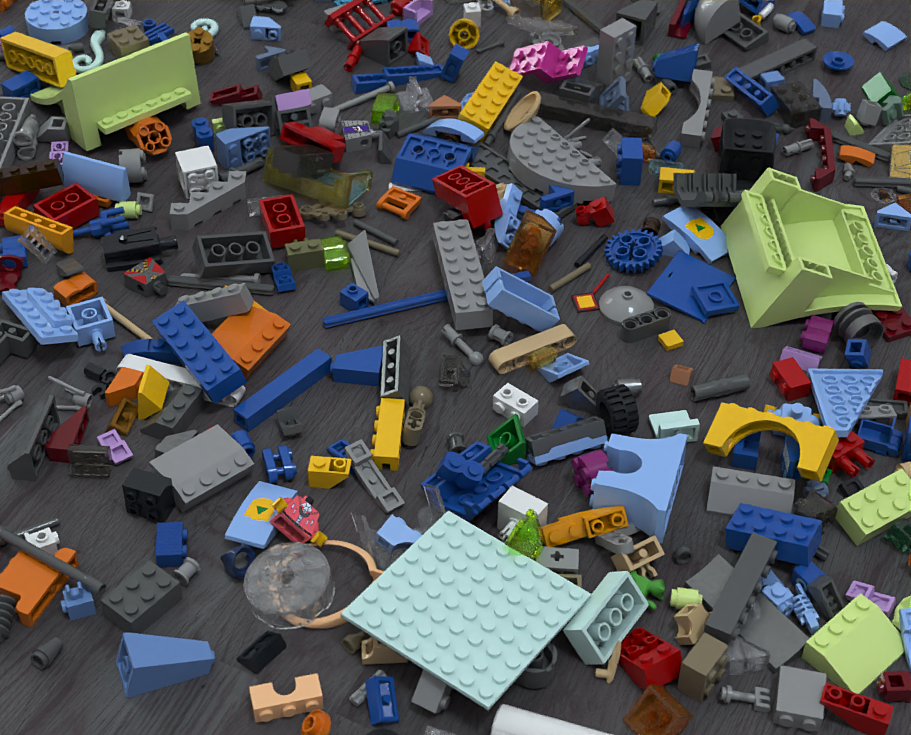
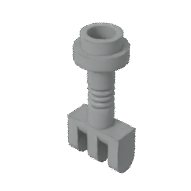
(759, 698)

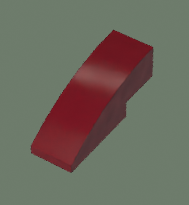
(235, 94)

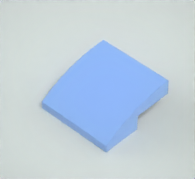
(885, 35)

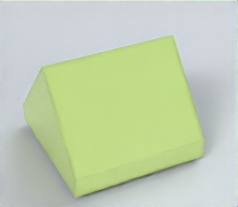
(853, 126)

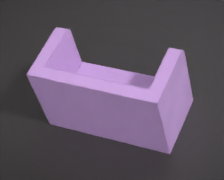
(418, 10)

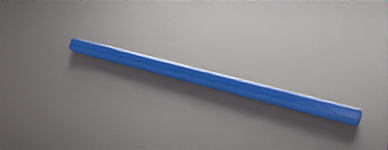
(395, 306)

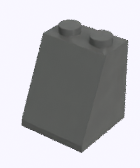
(643, 16)
(385, 44)

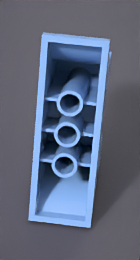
(641, 480)

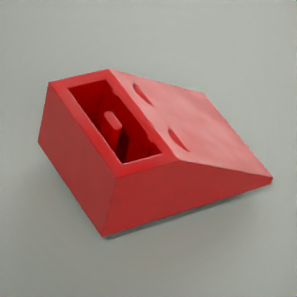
(649, 659)

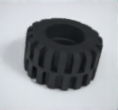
(618, 410)

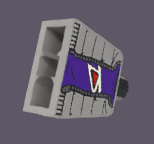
(358, 135)

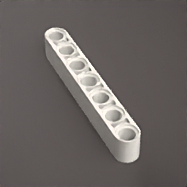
(176, 376)

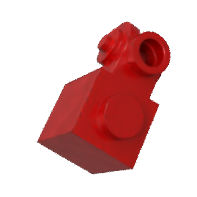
(598, 209)

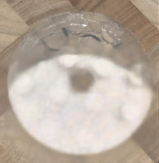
(289, 585)

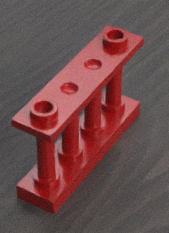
(345, 13)

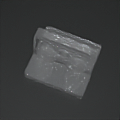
(415, 97)

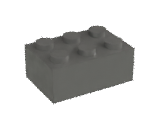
(141, 599)

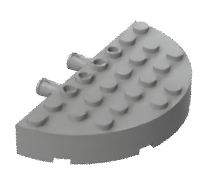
(545, 158)

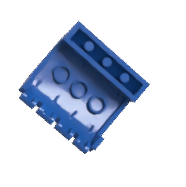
(494, 484)

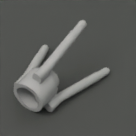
(11, 395)
(80, 397)

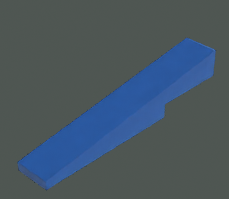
(398, 75)

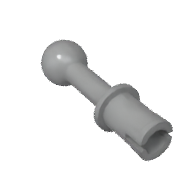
(475, 358)

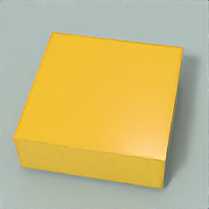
(670, 340)

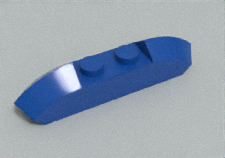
(151, 349)

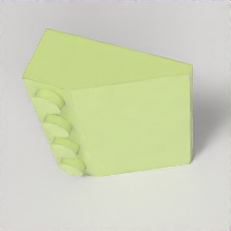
(855, 646)

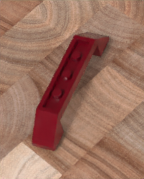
(822, 134)

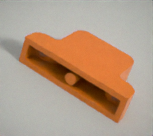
(34, 583)

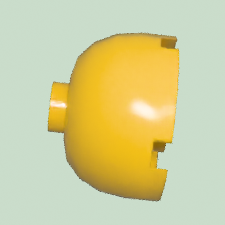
(468, 39)

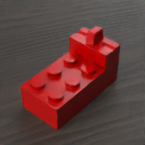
(470, 194)

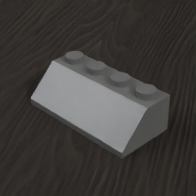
(733, 487)

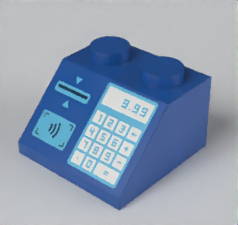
(790, 459)

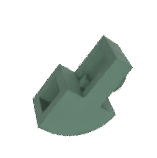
(892, 109)

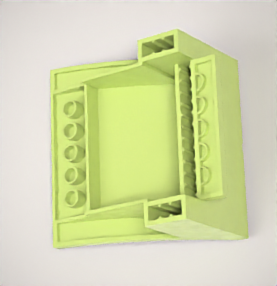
(126, 90)
(803, 253)

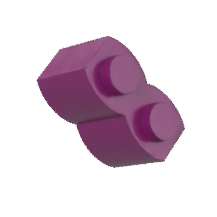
(817, 333)

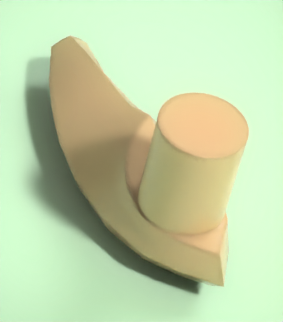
(612, 665)

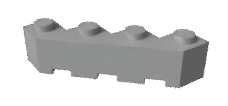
(204, 204)

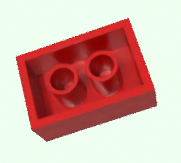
(69, 206)
(281, 220)

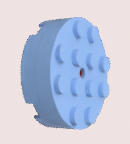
(57, 20)

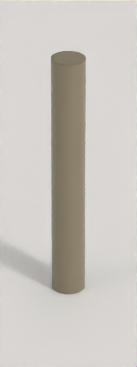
(569, 277)

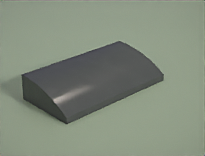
(747, 34)

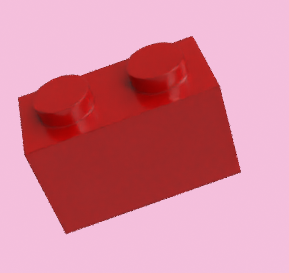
(790, 379)

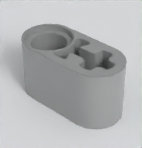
(330, 118)

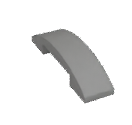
(371, 478)

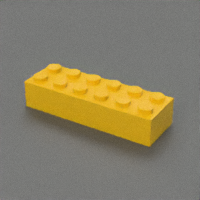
(38, 57)
(490, 98)

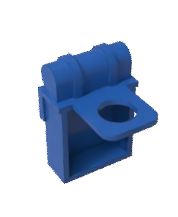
(880, 437)

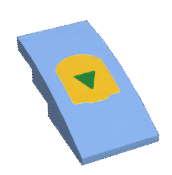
(699, 232)
(252, 519)

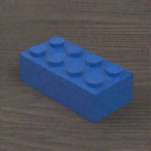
(795, 535)

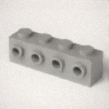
(219, 302)

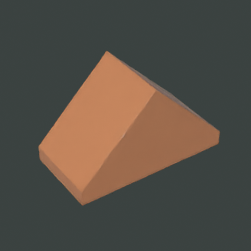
(445, 108)

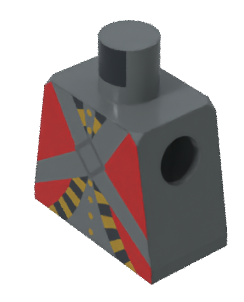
(146, 279)

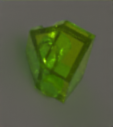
(527, 536)

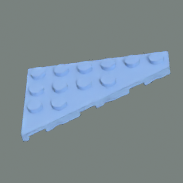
(842, 395)

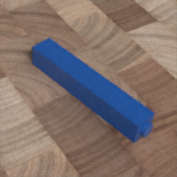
(282, 390)

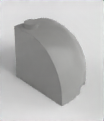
(715, 18)

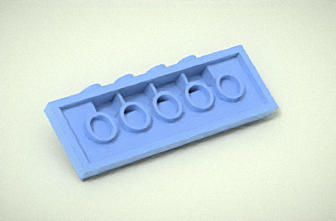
(41, 315)

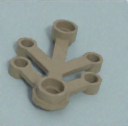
(309, 212)

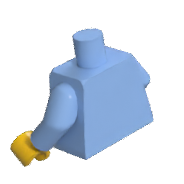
(795, 411)

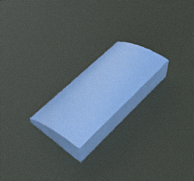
(96, 176)

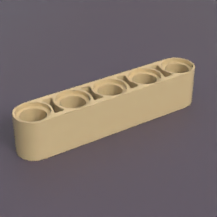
(516, 354)

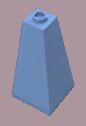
(160, 661)

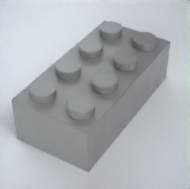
(616, 52)

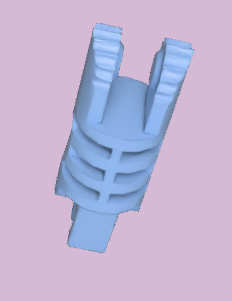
(804, 610)

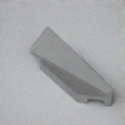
(362, 266)

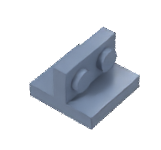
(615, 95)

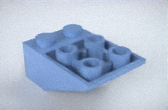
(242, 145)

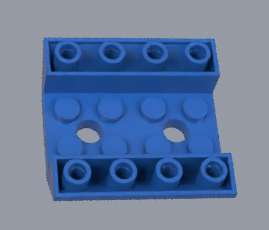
(418, 169)

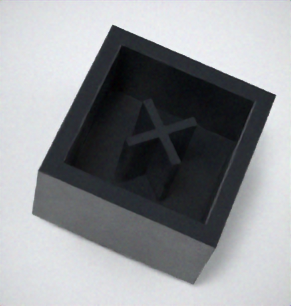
(148, 495)

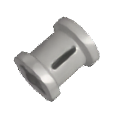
(500, 335)
(186, 571)

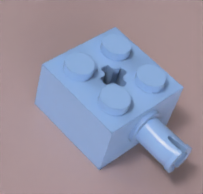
(92, 322)

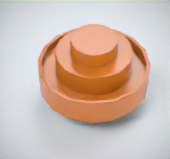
(316, 723)

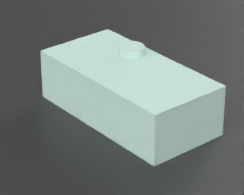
(606, 617)

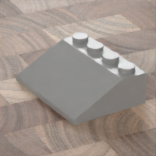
(897, 132)
(203, 466)

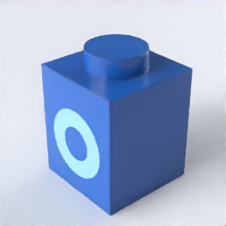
(805, 575)

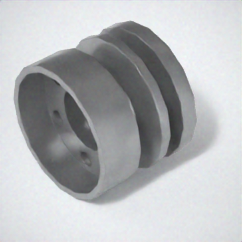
(858, 322)

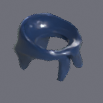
(229, 558)

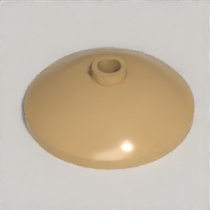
(523, 111)

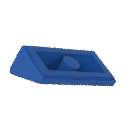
(382, 700)

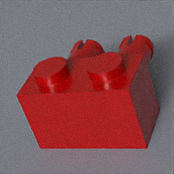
(846, 452)

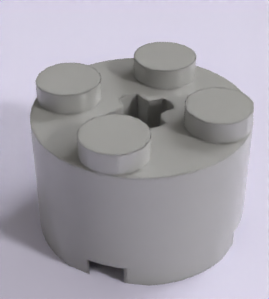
(133, 162)

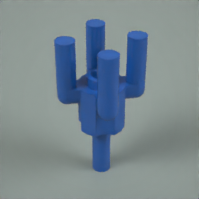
(105, 225)

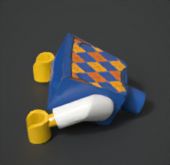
(759, 7)

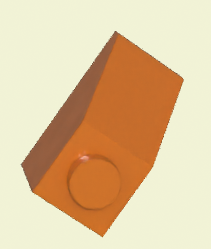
(125, 385)

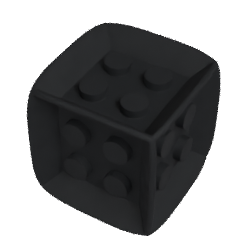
(746, 149)

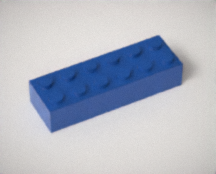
(199, 352)

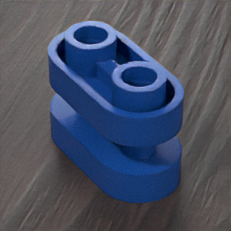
(284, 456)

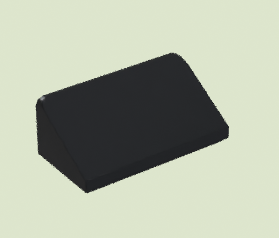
(262, 651)

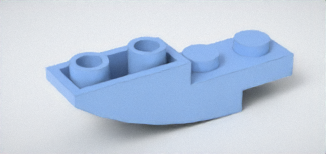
(508, 223)

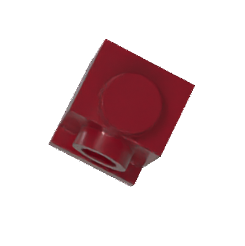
(895, 686)

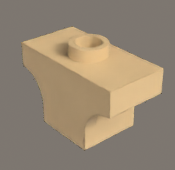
(691, 623)
(378, 653)

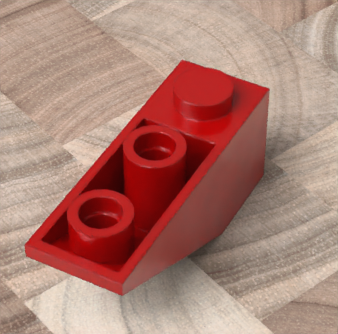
(858, 710)

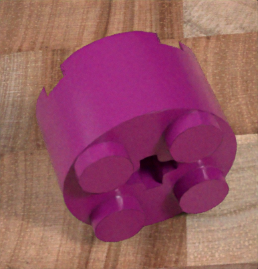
(587, 468)

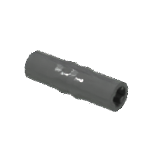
(719, 387)

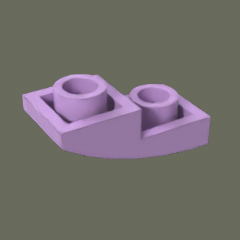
(58, 150)

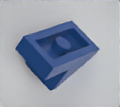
(557, 198)

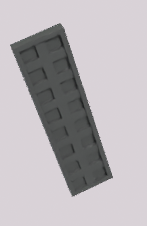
(498, 171)

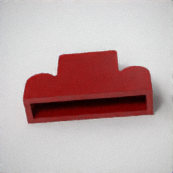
(299, 134)

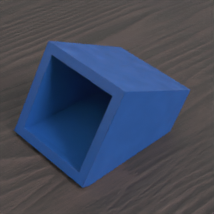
(677, 63)

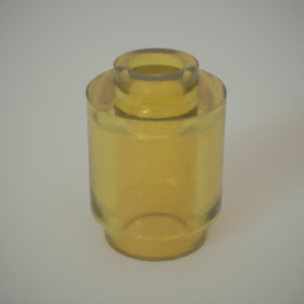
(542, 356)

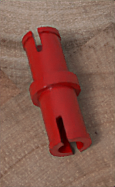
(353, 58)

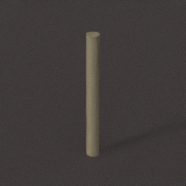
(371, 244)

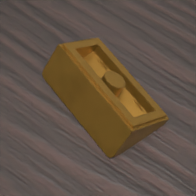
(123, 417)

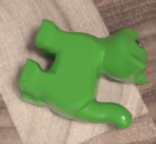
(647, 586)

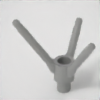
(568, 137)

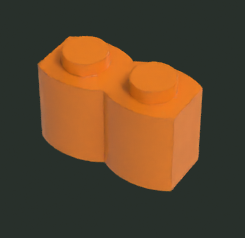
(75, 289)

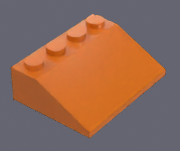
(251, 337)

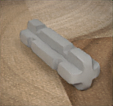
(361, 694)

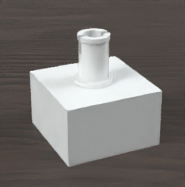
(513, 508)

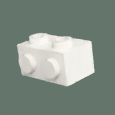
(512, 400)

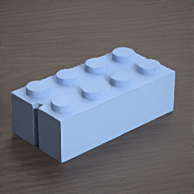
(520, 300)

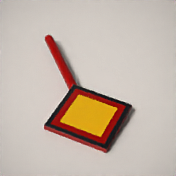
(587, 301)

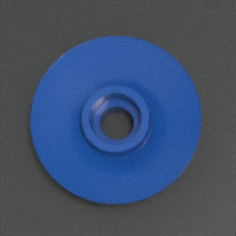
(838, 60)

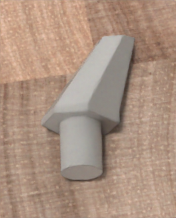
(848, 171)

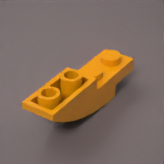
(585, 523)

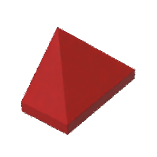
(419, 44)

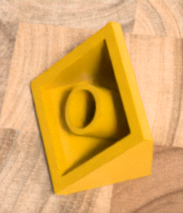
(151, 392)

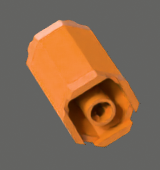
(150, 135)

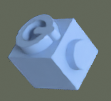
(779, 597)

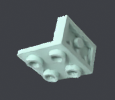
(673, 423)

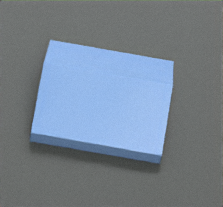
(563, 366)

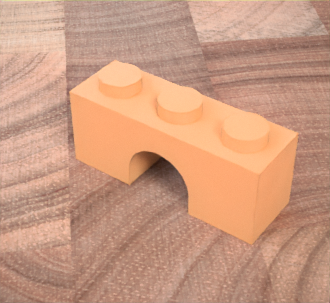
(270, 705)

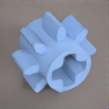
(840, 107)

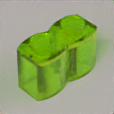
(335, 253)

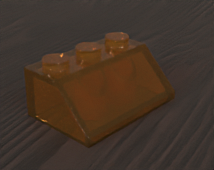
(530, 243)

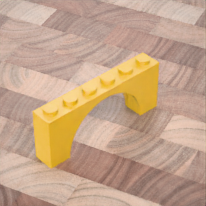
(736, 422)

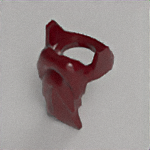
(8, 275)

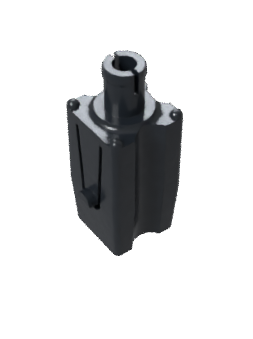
(132, 247)

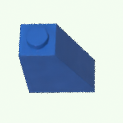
(358, 367)

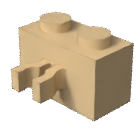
(640, 557)

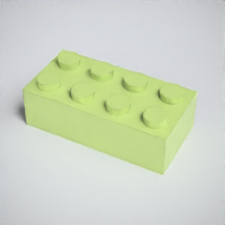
(876, 507)

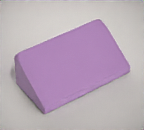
(803, 358)

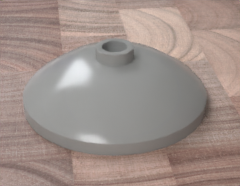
(623, 303)

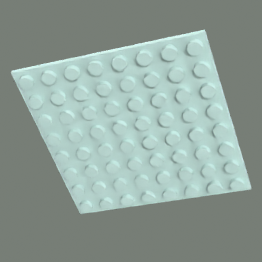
(466, 608)

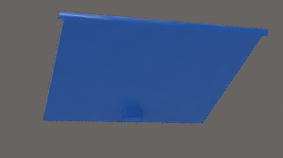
(676, 289)

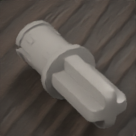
(643, 70)
(797, 147)

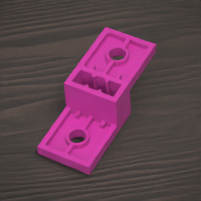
(549, 62)

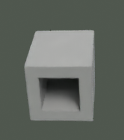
(868, 112)

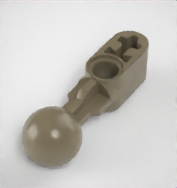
(420, 399)

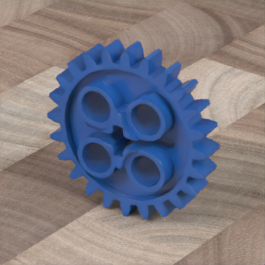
(645, 253)

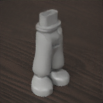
(27, 138)

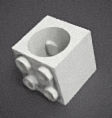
(196, 169)

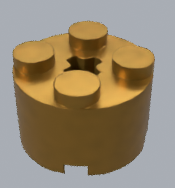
(202, 46)

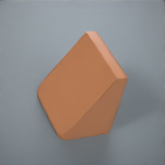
(681, 374)

